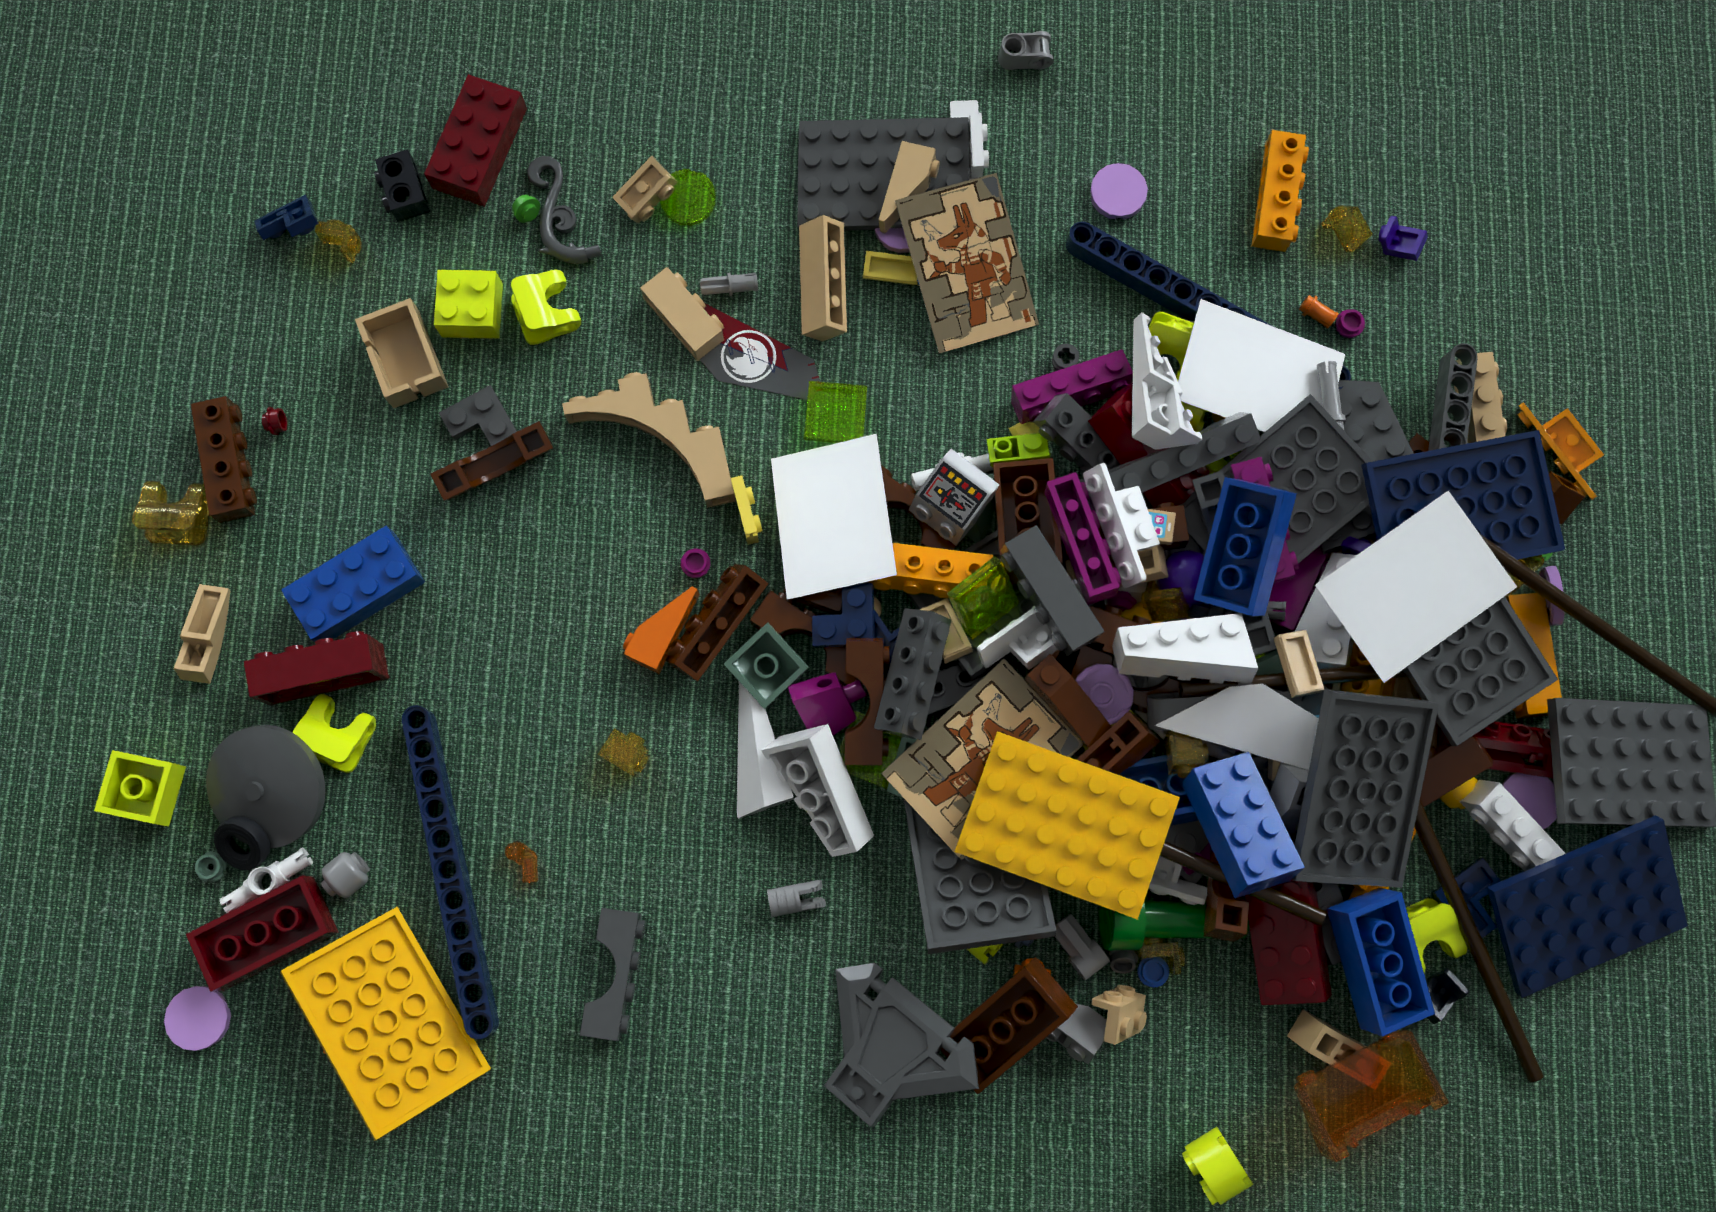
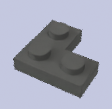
(479, 410)

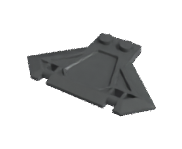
(893, 1046)

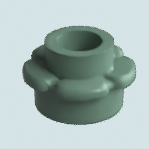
(202, 867)

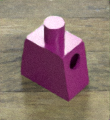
(826, 701)

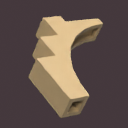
(668, 422)

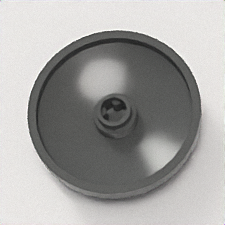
(269, 779)

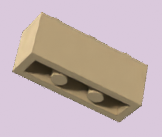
(683, 313)

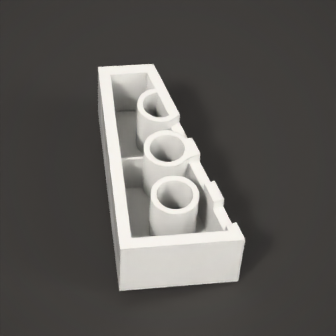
(1326, 634)
(1188, 648)
(822, 787)

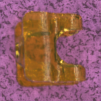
(174, 522)

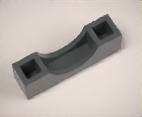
(606, 1016)

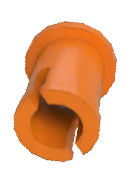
(1318, 311)

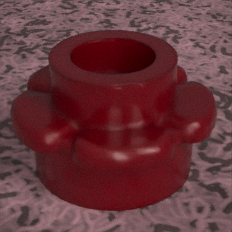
(274, 420)

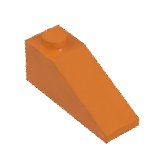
(655, 635)

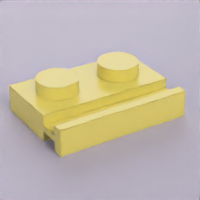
(744, 499)

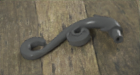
(550, 213)

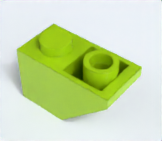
(1017, 448)

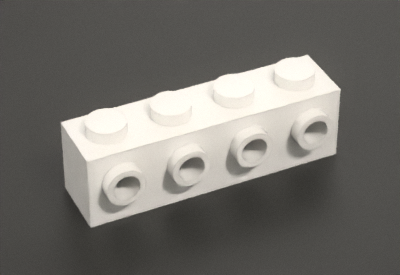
(1510, 825)

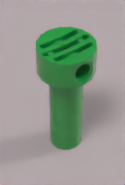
(1155, 920)

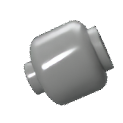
(345, 874)

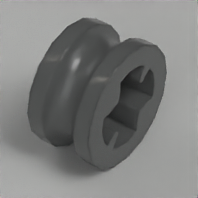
(1065, 348)

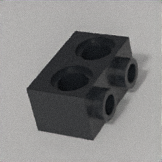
(405, 184)

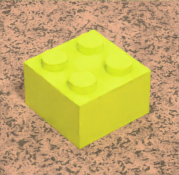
(468, 304)
(140, 788)

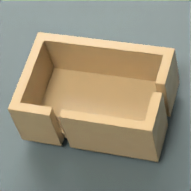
(405, 352)

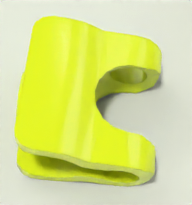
(534, 314)
(1173, 334)
(334, 746)
(1436, 922)

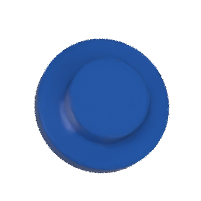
(1153, 971)

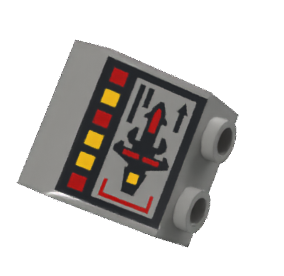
(953, 497)

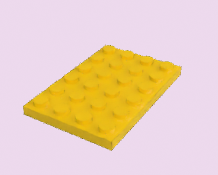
(1067, 825)
(385, 1022)

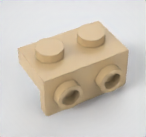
(645, 190)
(1124, 1013)

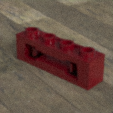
(1513, 742)

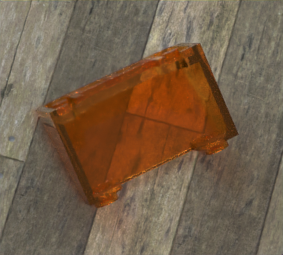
(1367, 1092)

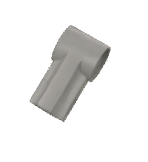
(1083, 952)

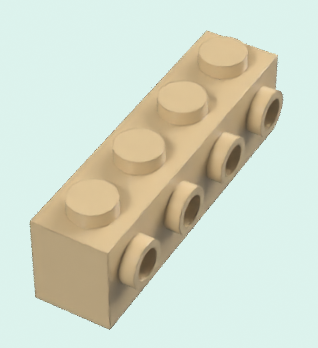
(822, 278)
(1486, 410)

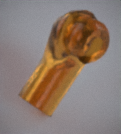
(524, 857)

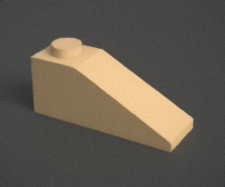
(910, 177)
(1322, 1038)

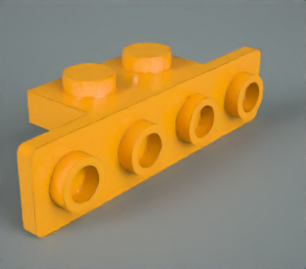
(1568, 441)

